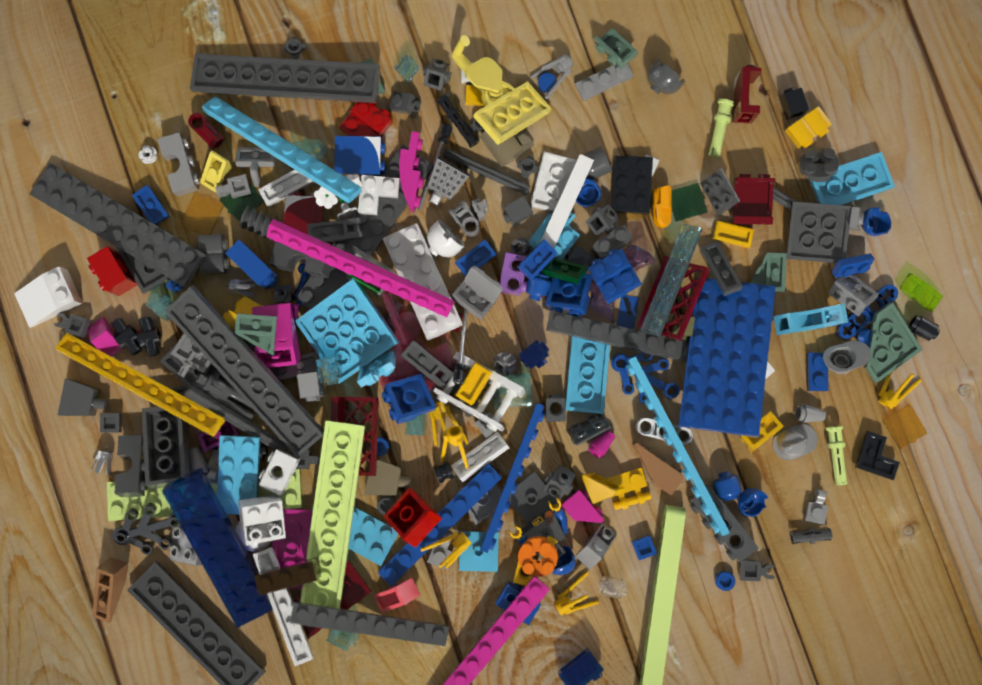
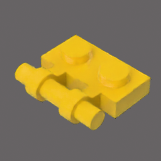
(630, 481)

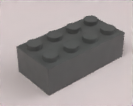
(164, 447)

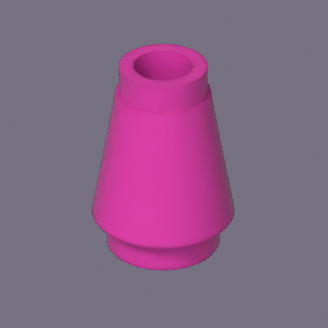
(601, 444)

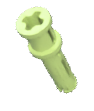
(721, 119)
(834, 444)

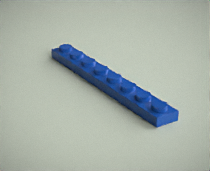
(510, 485)
(450, 515)

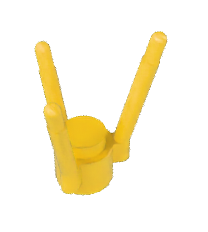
(890, 398)
(439, 414)
(455, 437)
(460, 544)
(565, 605)

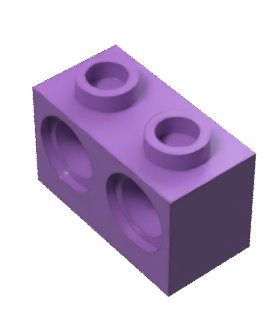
(509, 273)

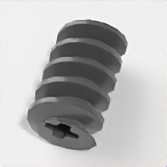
(256, 222)

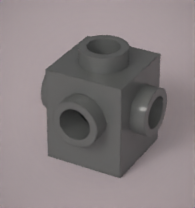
(436, 74)
(602, 220)
(556, 485)

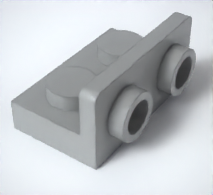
(853, 293)

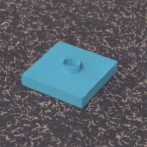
(476, 560)

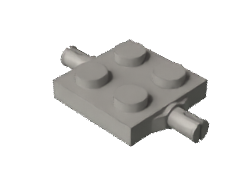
(190, 356)

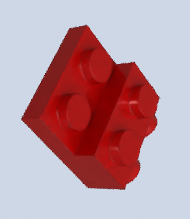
(366, 120)

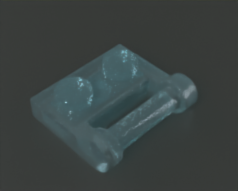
(523, 380)

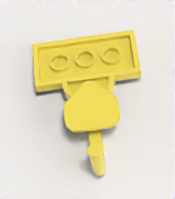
(506, 107)

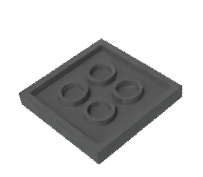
(818, 232)

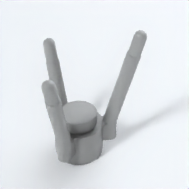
(561, 65)

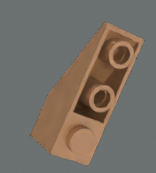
(660, 473)

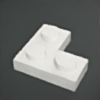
(372, 189)

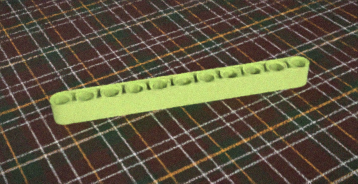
(663, 595)

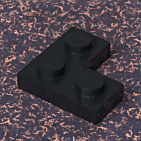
(871, 459)

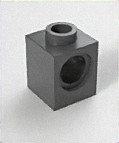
(517, 211)
(559, 417)

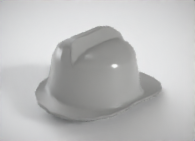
(846, 356)
(795, 442)

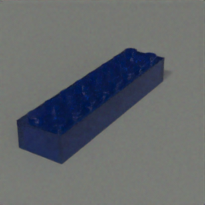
(217, 546)

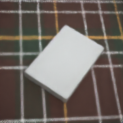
(551, 181)

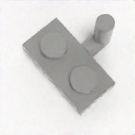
(254, 158)

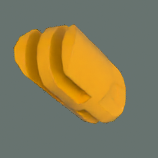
(662, 206)

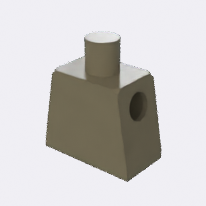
(387, 480)

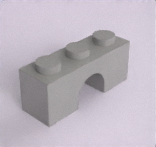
(184, 179)

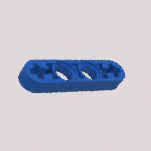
(868, 313)

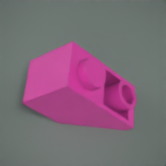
(580, 508)

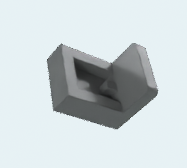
(405, 103)

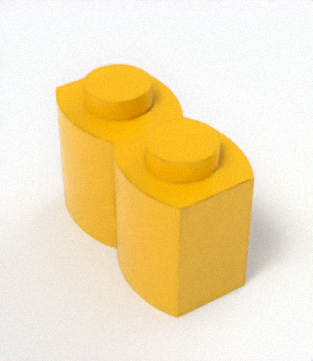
(809, 127)

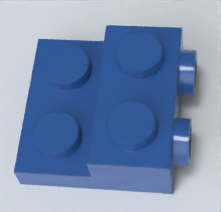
(614, 275)
(569, 297)
(408, 398)

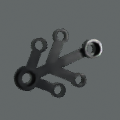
(144, 529)

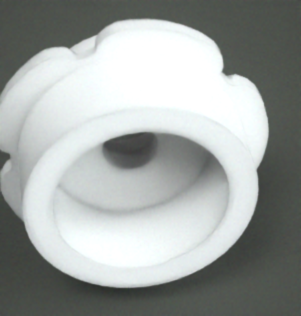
(148, 159)

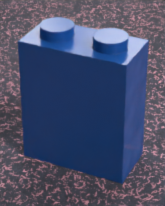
(252, 265)

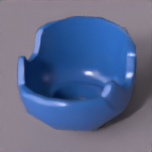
(589, 193)
(876, 222)
(751, 501)
(565, 563)

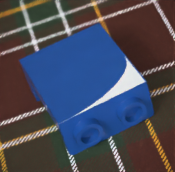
(359, 155)

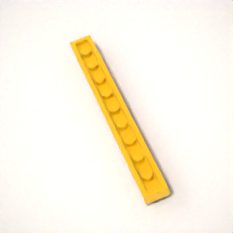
(140, 384)

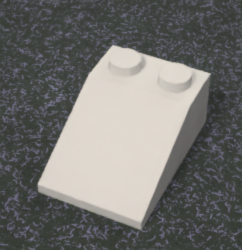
(48, 296)

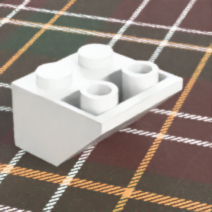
(262, 519)

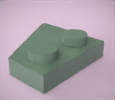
(772, 271)
(258, 330)

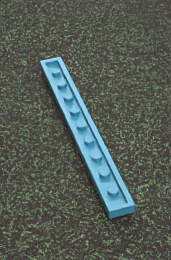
(282, 149)
(680, 454)

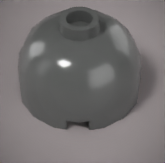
(664, 78)

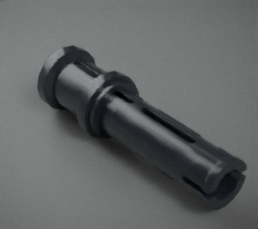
(454, 112)

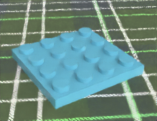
(348, 326)

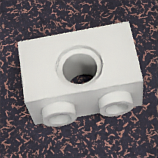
(288, 464)

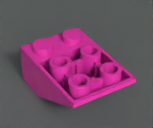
(286, 343)

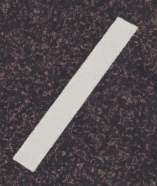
(567, 199)

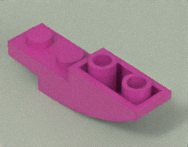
(410, 178)

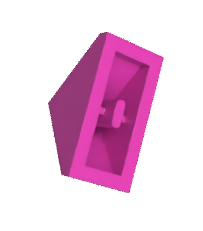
(102, 337)

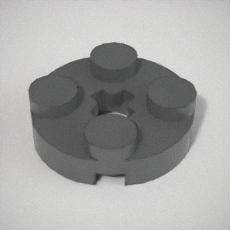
(826, 157)

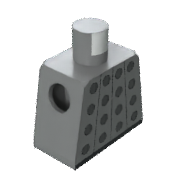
(445, 181)

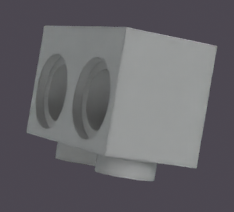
(310, 387)

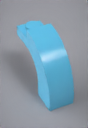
(810, 319)

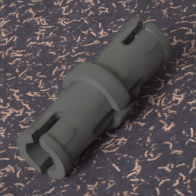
(811, 536)

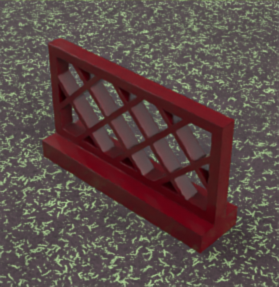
(689, 302)
(339, 414)

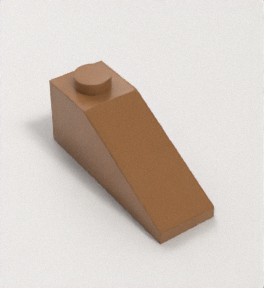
(108, 588)

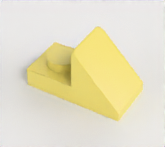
(215, 171)

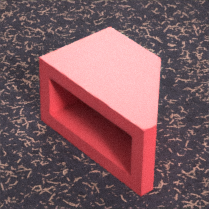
(397, 595)

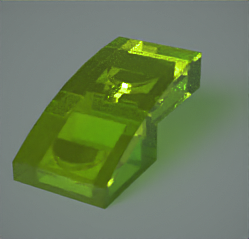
(921, 292)

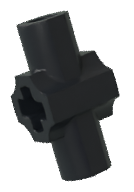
(126, 336)
(149, 336)

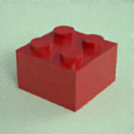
(111, 271)
(412, 517)

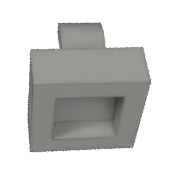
(482, 426)

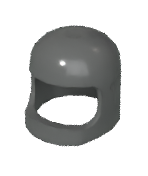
(600, 165)

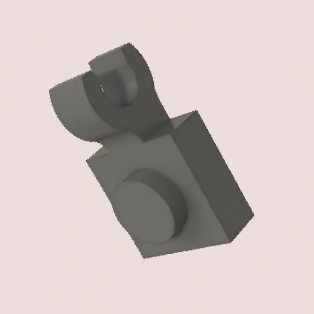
(307, 459)

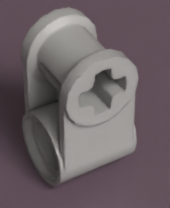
(463, 216)

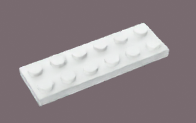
(416, 264)

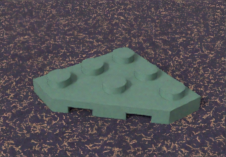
(889, 343)

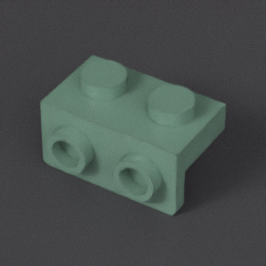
(616, 48)

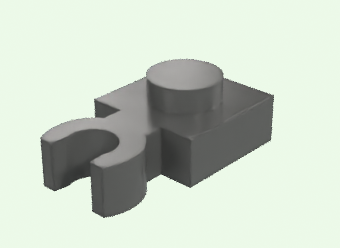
(74, 324)
(752, 570)

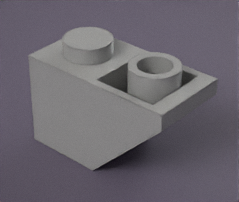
(596, 546)

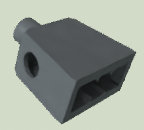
(80, 399)

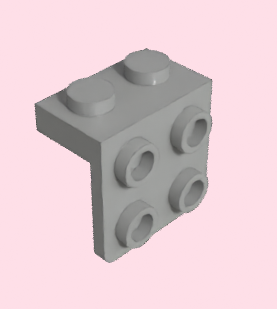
(477, 292)
(181, 549)

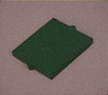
(688, 202)
(238, 205)

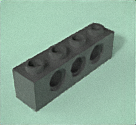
(745, 545)

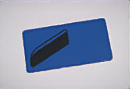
(627, 311)

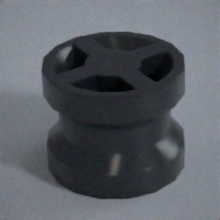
(443, 471)

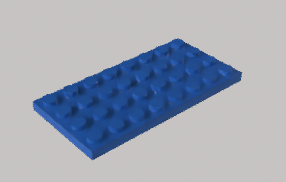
(728, 359)

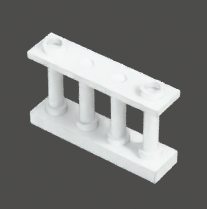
(496, 381)

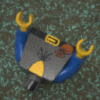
(551, 525)

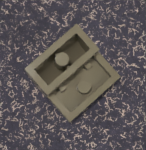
(509, 149)

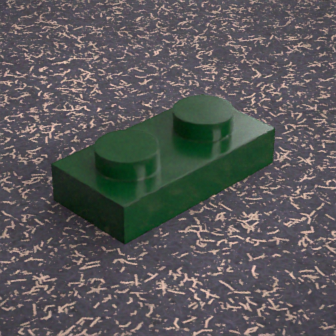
(565, 270)

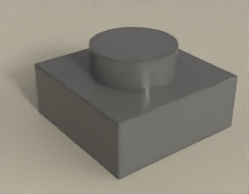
(110, 422)

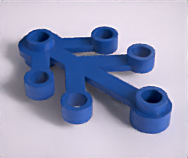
(647, 369)

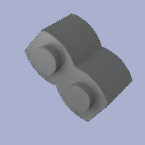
(616, 240)
(214, 248)

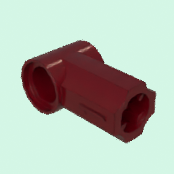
(206, 131)

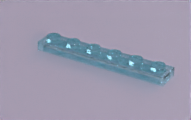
(671, 280)

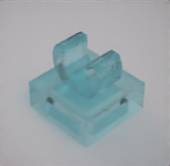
(407, 68)

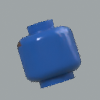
(538, 287)
(727, 486)

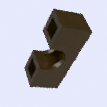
(287, 577)

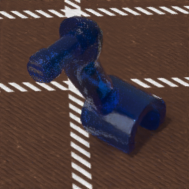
(301, 284)

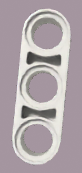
(654, 430)

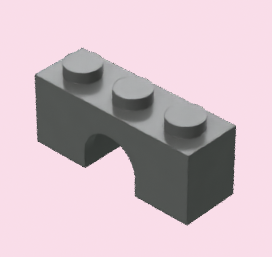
(286, 259)
(132, 482)

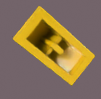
(600, 487)

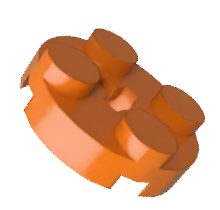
(531, 565)

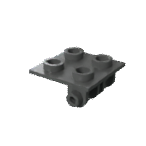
(720, 192)
(588, 429)

